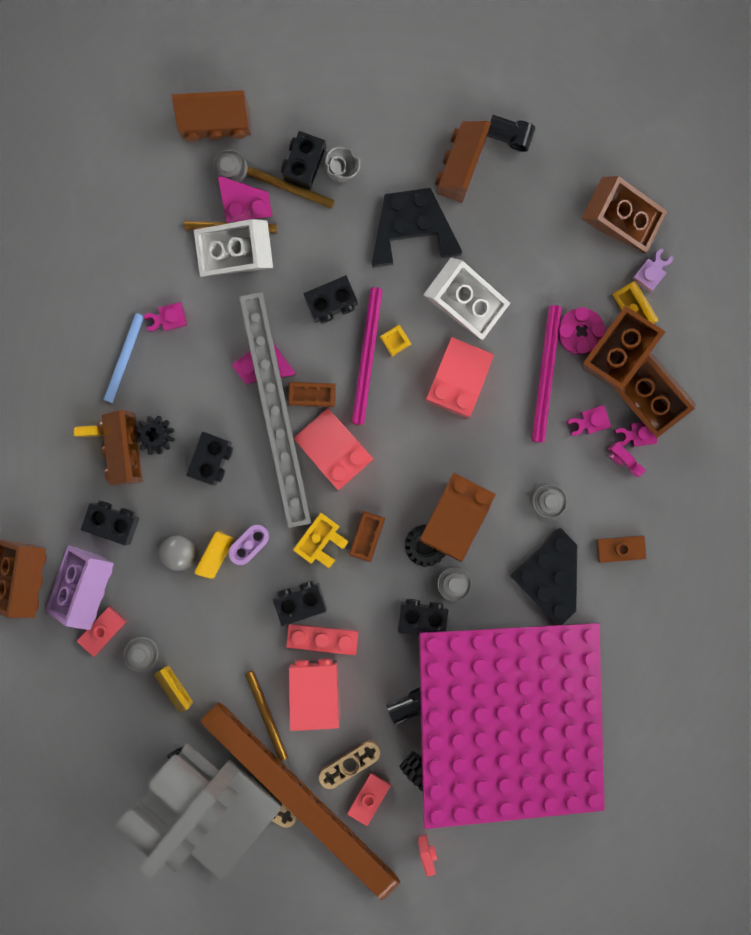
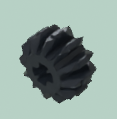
(148, 442)

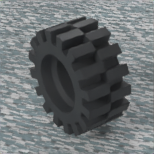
(414, 555)
(413, 769)

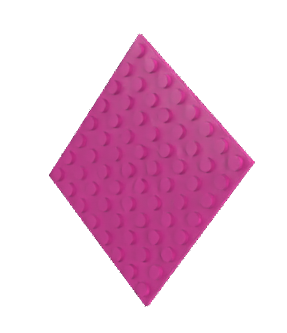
(511, 724)

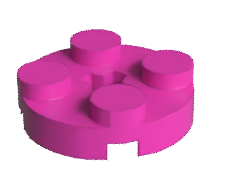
(583, 318)

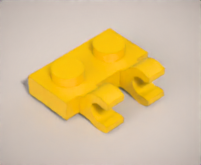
(317, 537)

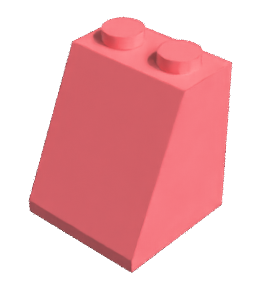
(314, 695)

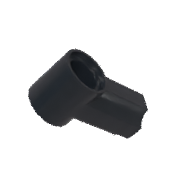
(516, 134)
(405, 707)

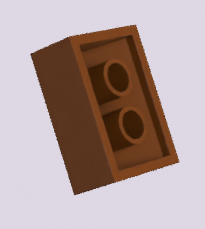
(212, 115)
(462, 159)
(623, 349)
(656, 397)
(120, 448)
(20, 578)

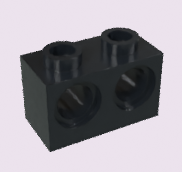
(308, 161)
(328, 294)
(204, 456)
(109, 528)
(302, 608)
(421, 624)

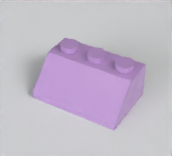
(79, 588)

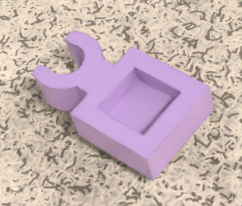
(651, 272)

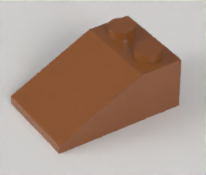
(624, 213)
(457, 517)

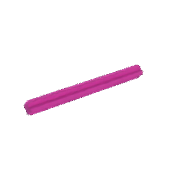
(367, 356)
(546, 373)

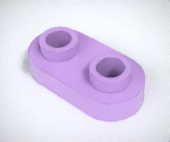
(249, 544)

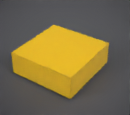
(395, 340)
(87, 431)

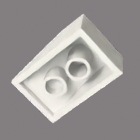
(233, 248)
(466, 298)

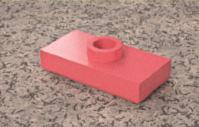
(102, 631)
(368, 798)
(427, 855)

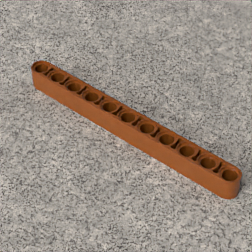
(300, 800)

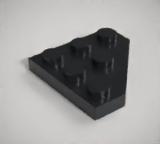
(551, 577)

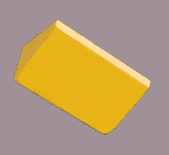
(634, 299)
(214, 555)
(173, 689)

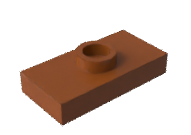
(311, 394)
(366, 536)
(621, 549)

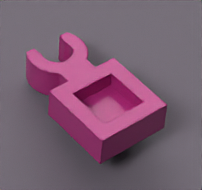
(170, 316)
(592, 420)
(638, 435)
(620, 455)

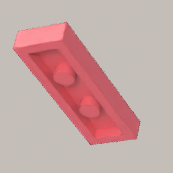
(322, 639)

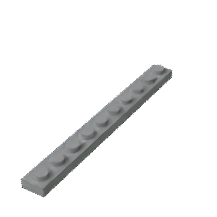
(275, 409)

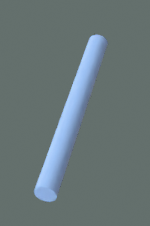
(124, 357)

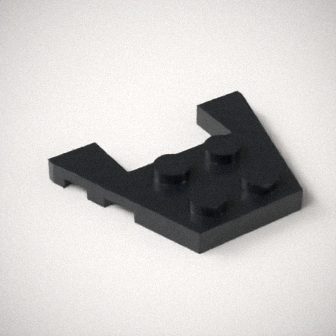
(410, 216)

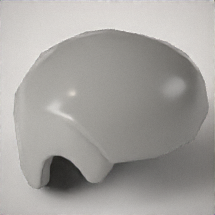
(341, 164)
(177, 553)

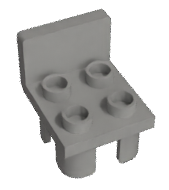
(198, 813)

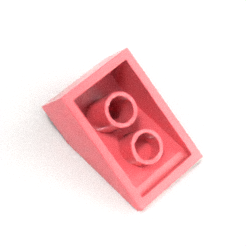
(460, 378)
(333, 449)

